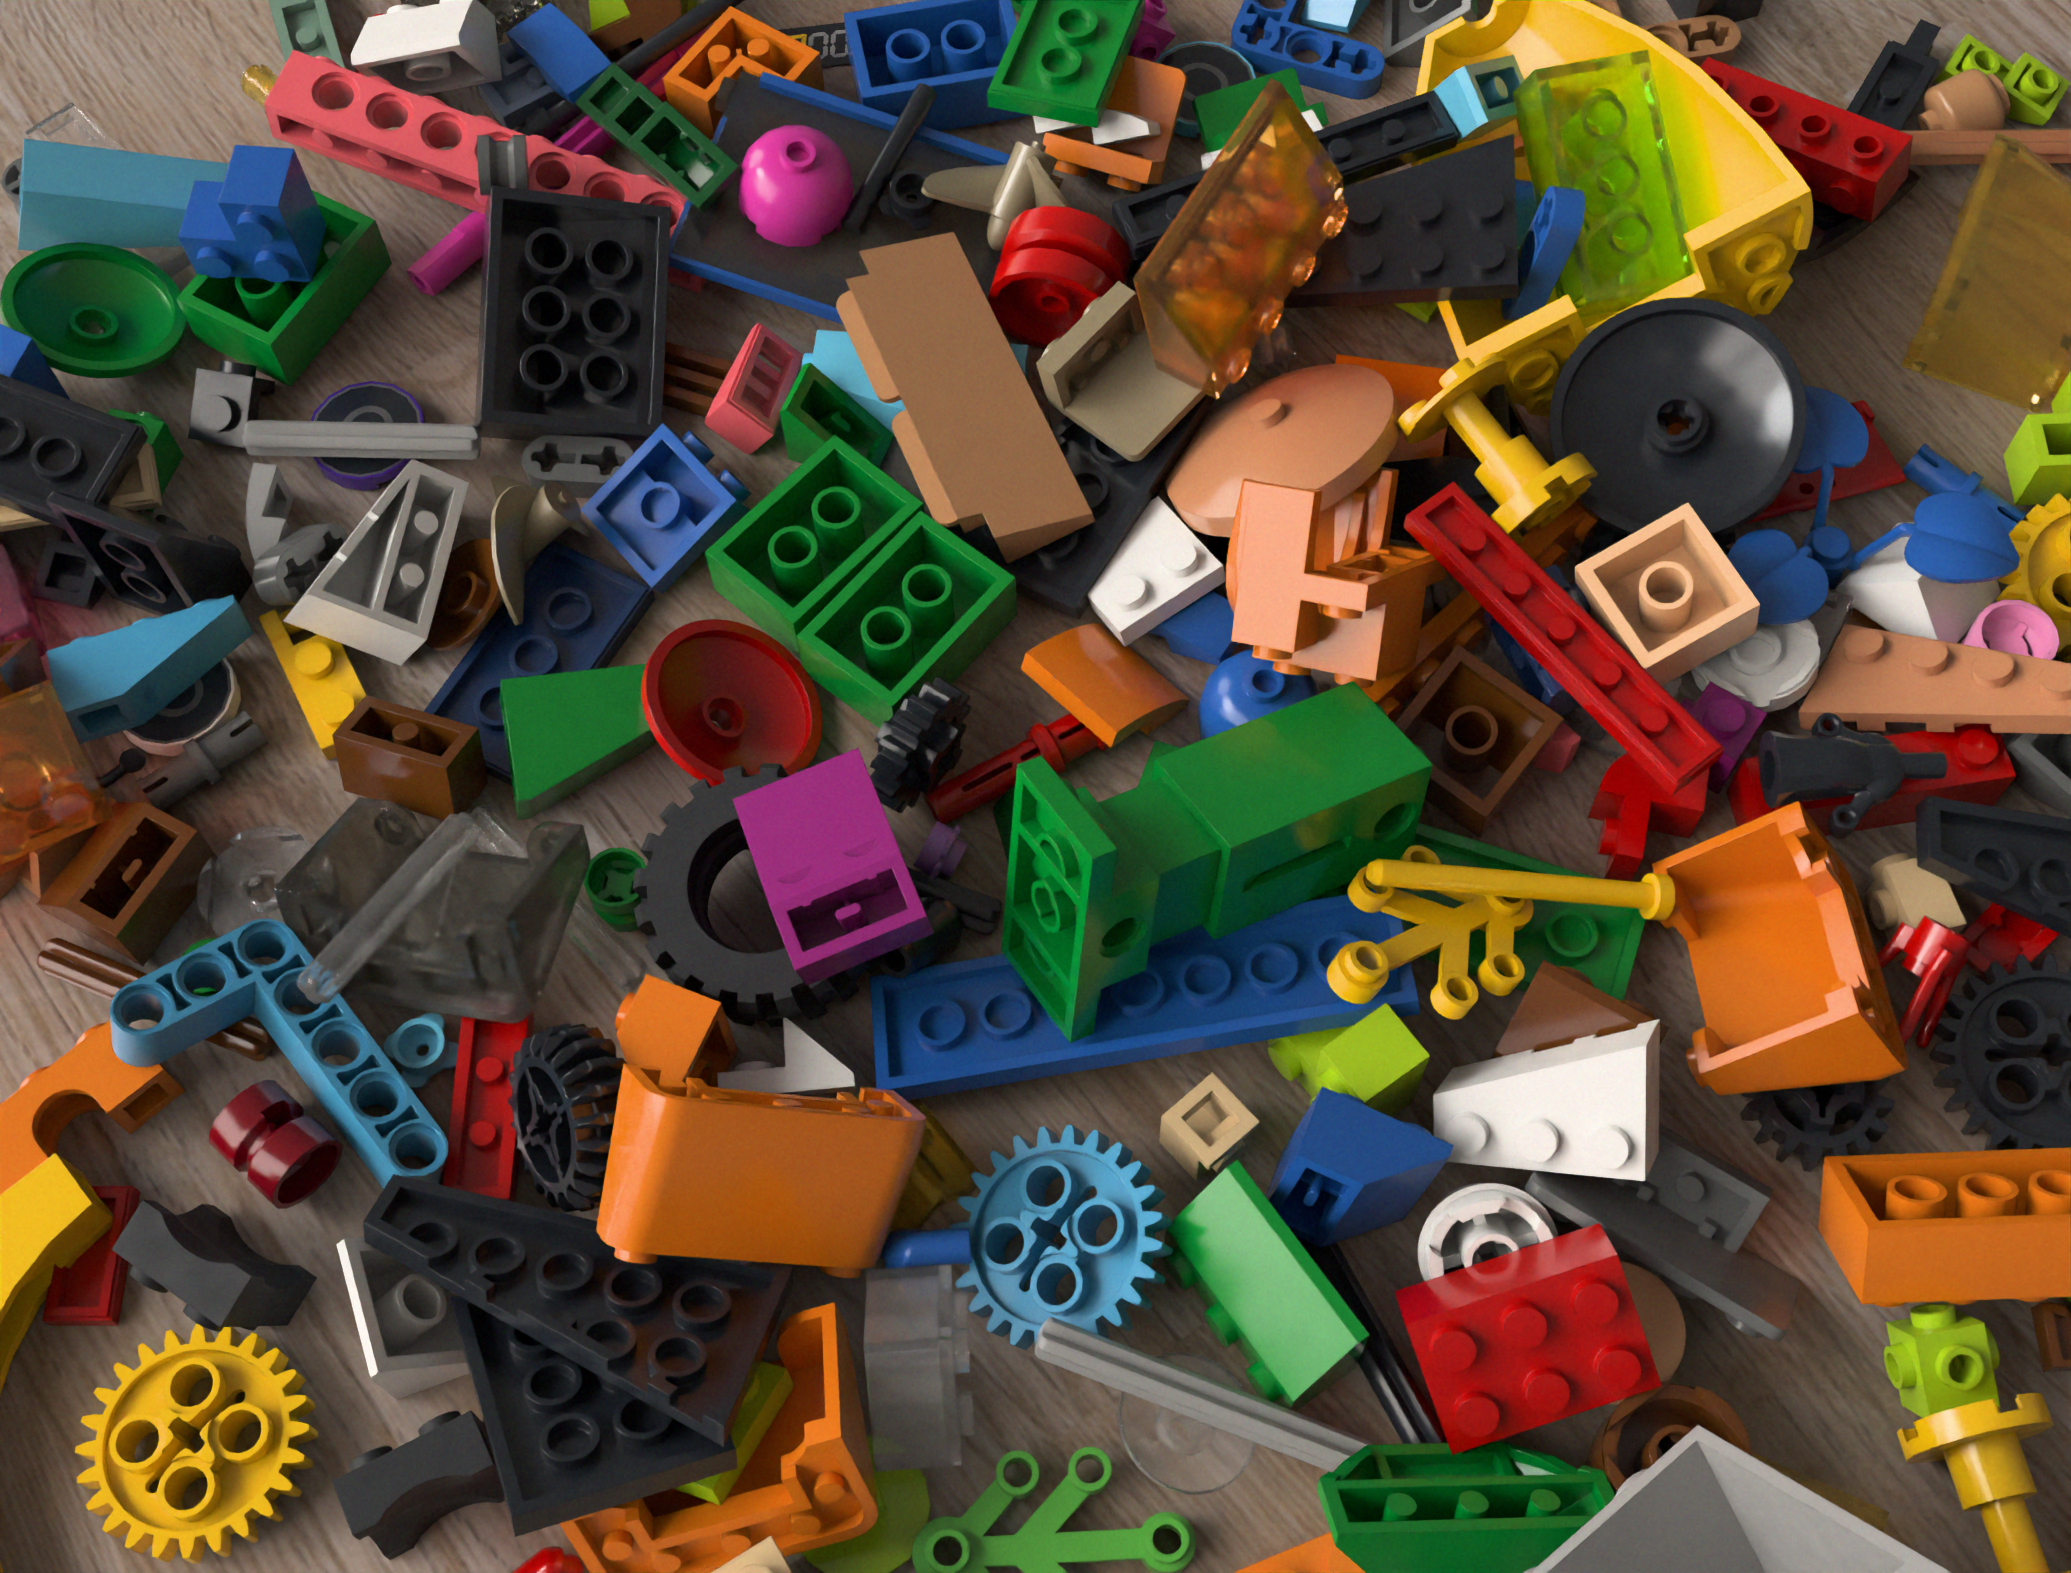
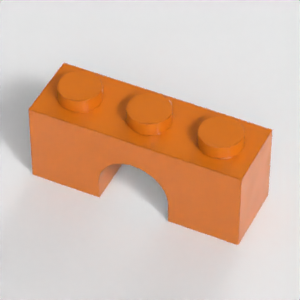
(78, 1082)

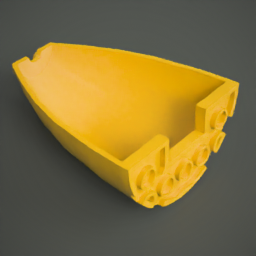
(1736, 187)

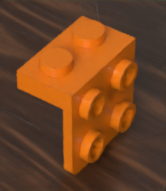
(1143, 90)

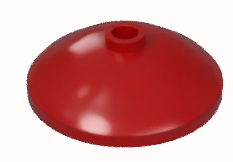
(744, 685)

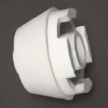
(1479, 1225)

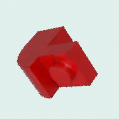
(1634, 802)

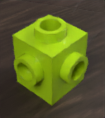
(1941, 1359)

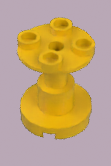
(1510, 468)
(1989, 1470)

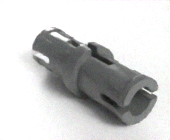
(202, 762)

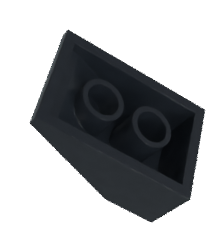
(150, 559)

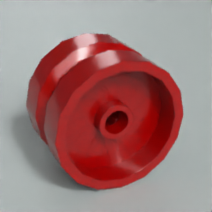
(1053, 270)

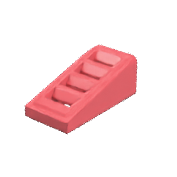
(735, 415)

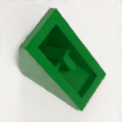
(821, 409)

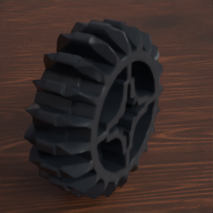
(566, 1111)

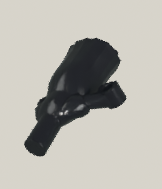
(1839, 765)

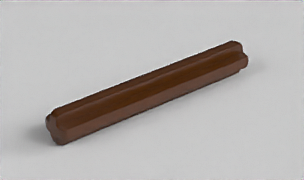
(106, 977)

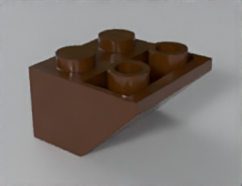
(130, 880)
(1567, 1007)

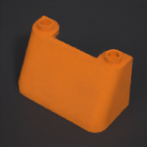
(1780, 961)
(755, 1173)
(801, 1486)

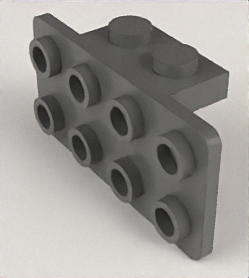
(1686, 1227)

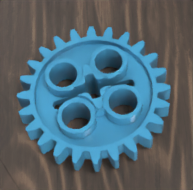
(1014, 1203)

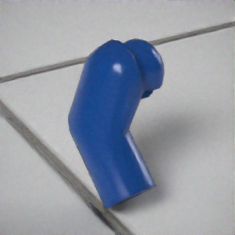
(927, 1247)

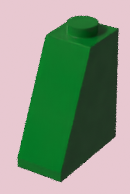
(570, 731)

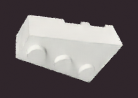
(390, 569)
(1559, 1108)

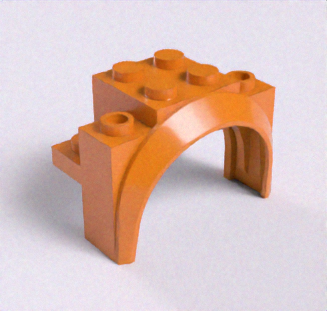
(1326, 582)

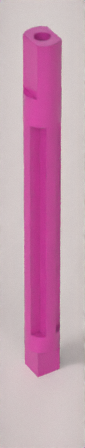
(465, 241)

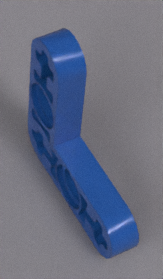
(1285, 38)
(1543, 244)

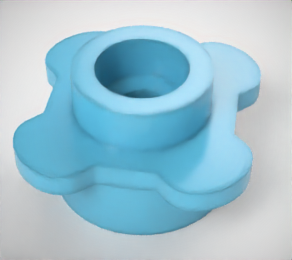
(412, 1035)

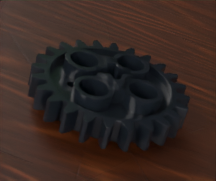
(2043, 1007)

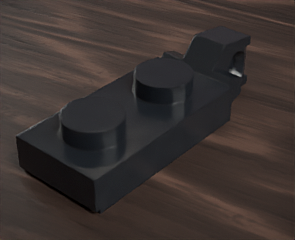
(1898, 79)

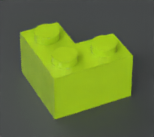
(2041, 453)
(1370, 1060)

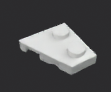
(1153, 574)

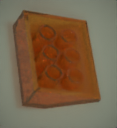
(1240, 245)

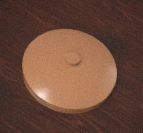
(1299, 430)

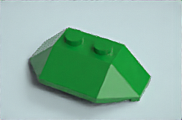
(1457, 1512)

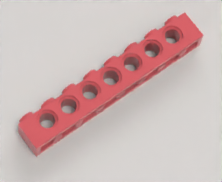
(303, 115)

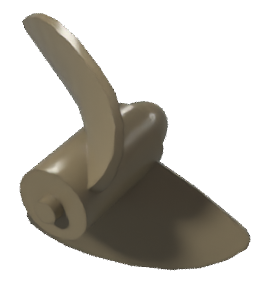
(1000, 189)
(523, 526)

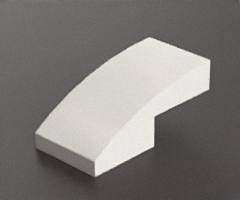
(1113, 128)

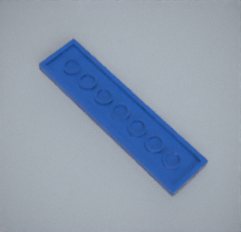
(985, 1028)

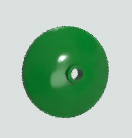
(94, 309)

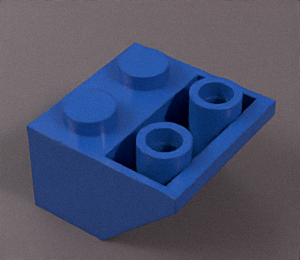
(1351, 1170)

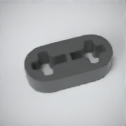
(580, 459)
(299, 553)

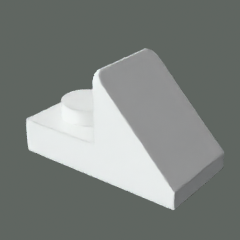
(807, 1070)

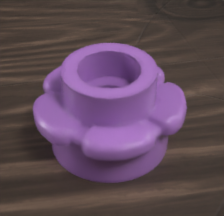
(941, 851)

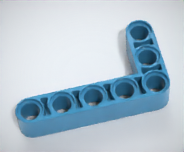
(303, 1039)

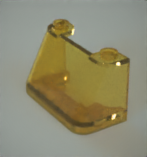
(2005, 284)

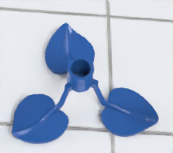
(1950, 541)

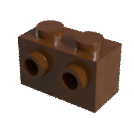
(410, 758)

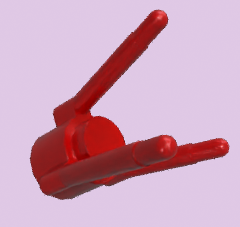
(1936, 957)

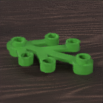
(1037, 1543)

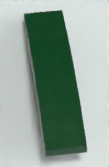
(658, 137)

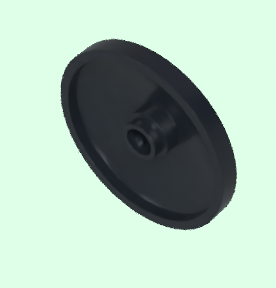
(1688, 367)

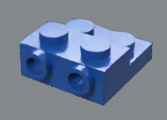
(667, 506)

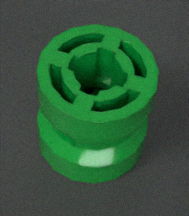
(612, 878)

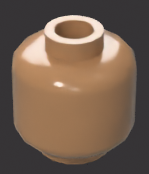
(1965, 103)

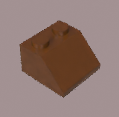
(1478, 737)

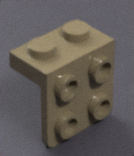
(1109, 380)

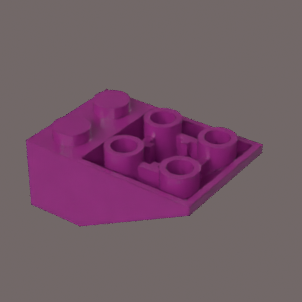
(831, 867)

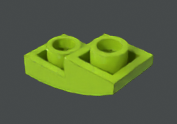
(2030, 85)

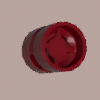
(275, 1143)

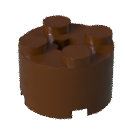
(1656, 1420)

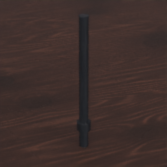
(549, 121)

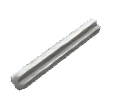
(362, 439)

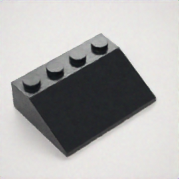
(571, 316)

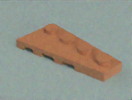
(1915, 679)

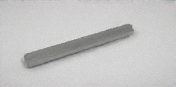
(1195, 1395)

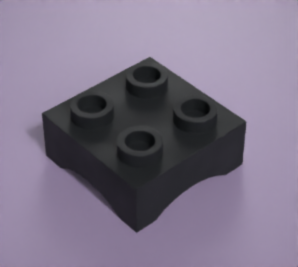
(210, 1268)
(408, 1489)

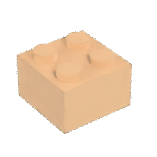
(1669, 595)

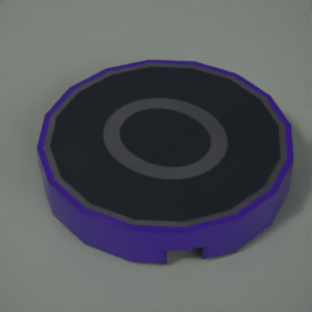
(366, 403)

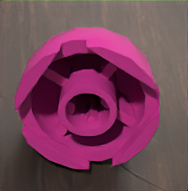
(795, 185)

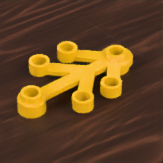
(1364, 967)

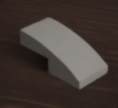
(267, 509)

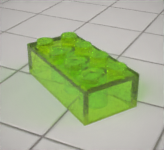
(1605, 133)

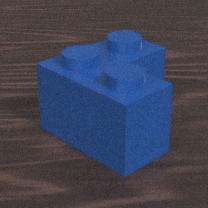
(256, 220)

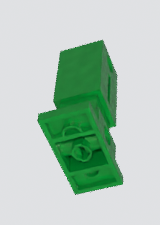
(1210, 842)

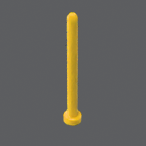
(1651, 896)

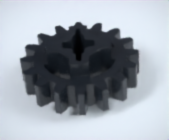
(919, 744)
(1799, 1127)

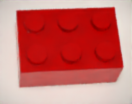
(1528, 1338)

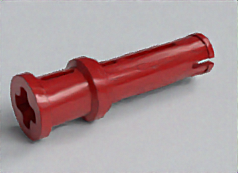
(1056, 742)

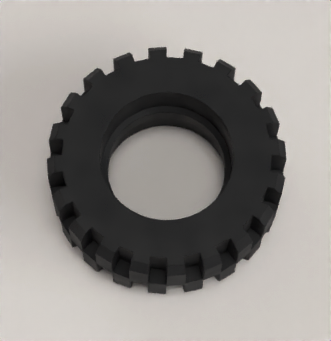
(676, 918)

